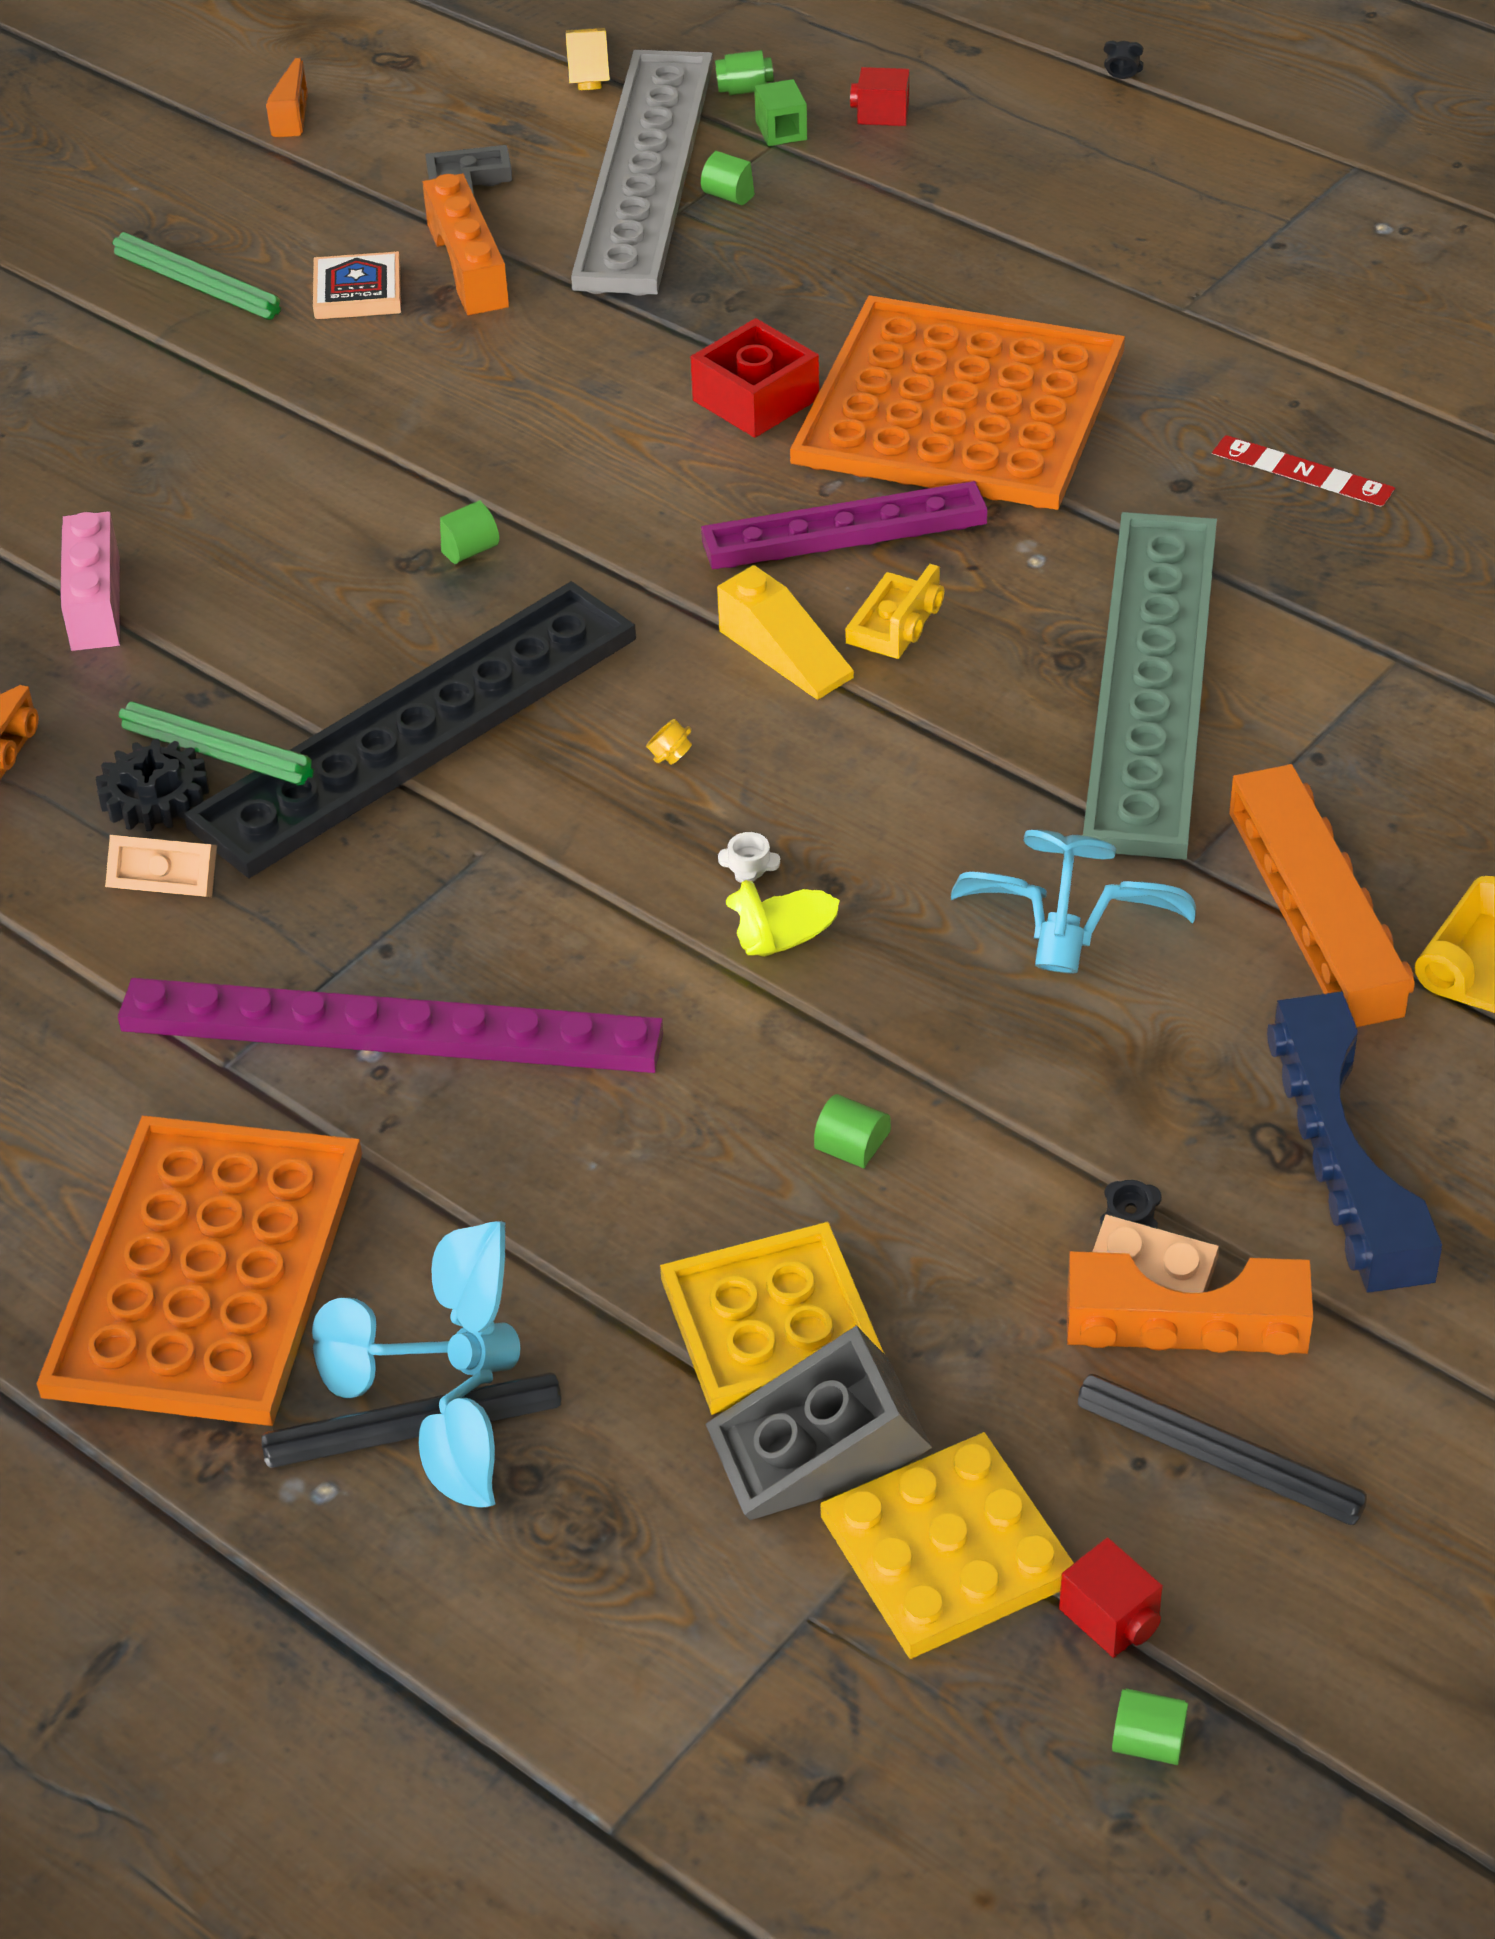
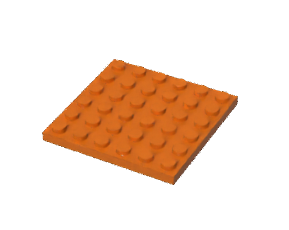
(960, 400)

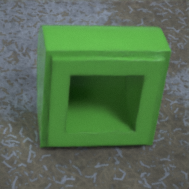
(728, 178)
(468, 532)
(850, 1130)
(1150, 1726)

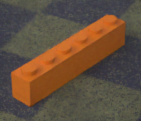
(1320, 894)

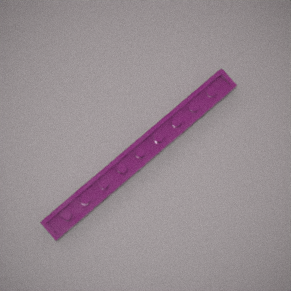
(392, 1025)

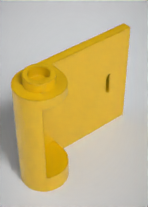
(1462, 952)

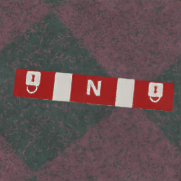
(1303, 470)

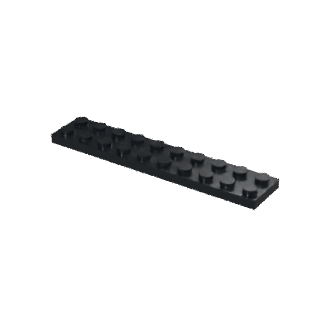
(412, 728)

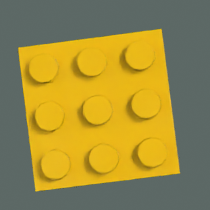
(762, 1309)
(947, 1544)

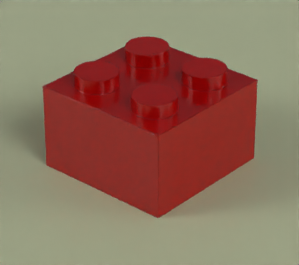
(755, 377)

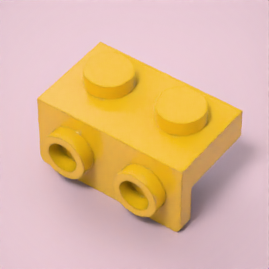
(896, 612)

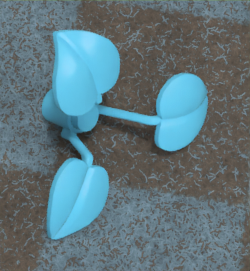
(1061, 936)
(467, 1278)

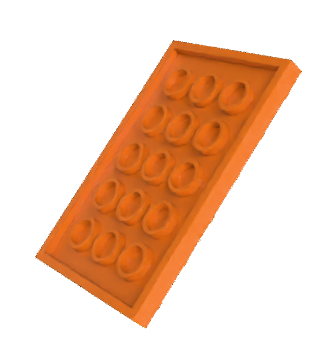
(202, 1271)

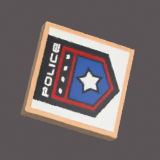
(357, 285)

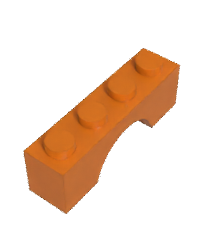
(474, 256)
(1256, 1312)

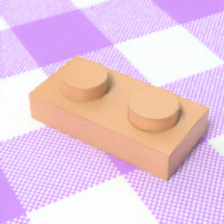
(161, 866)
(1161, 1256)

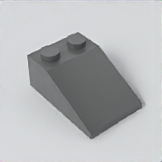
(818, 1429)

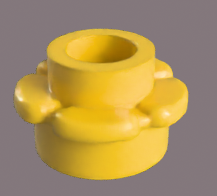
(670, 742)

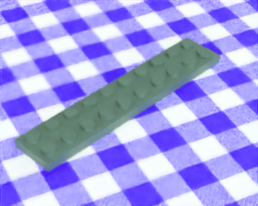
(1151, 686)

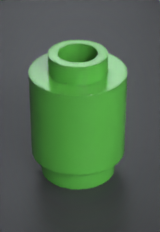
(743, 71)

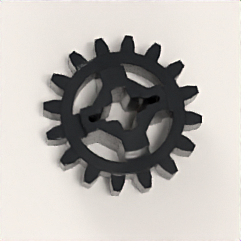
(152, 784)

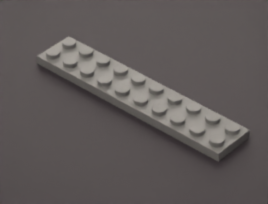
(643, 173)

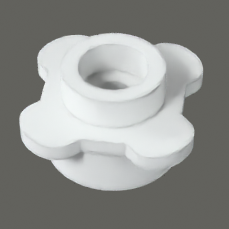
(748, 856)

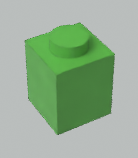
(780, 112)

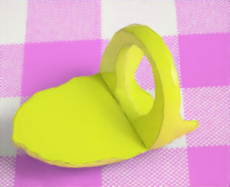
(780, 920)

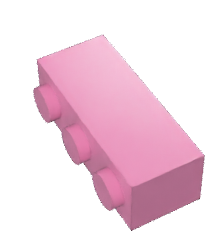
(90, 581)

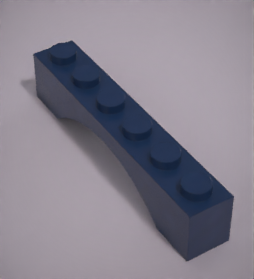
(1384, 1224)

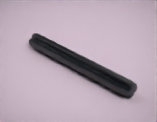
(402, 1421)
(1222, 1449)

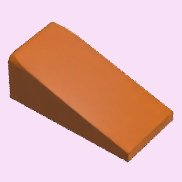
(288, 102)

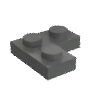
(479, 165)

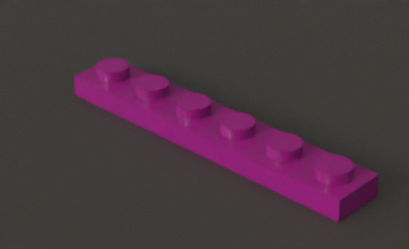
(843, 525)

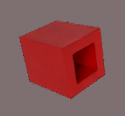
(881, 96)
(1111, 1598)

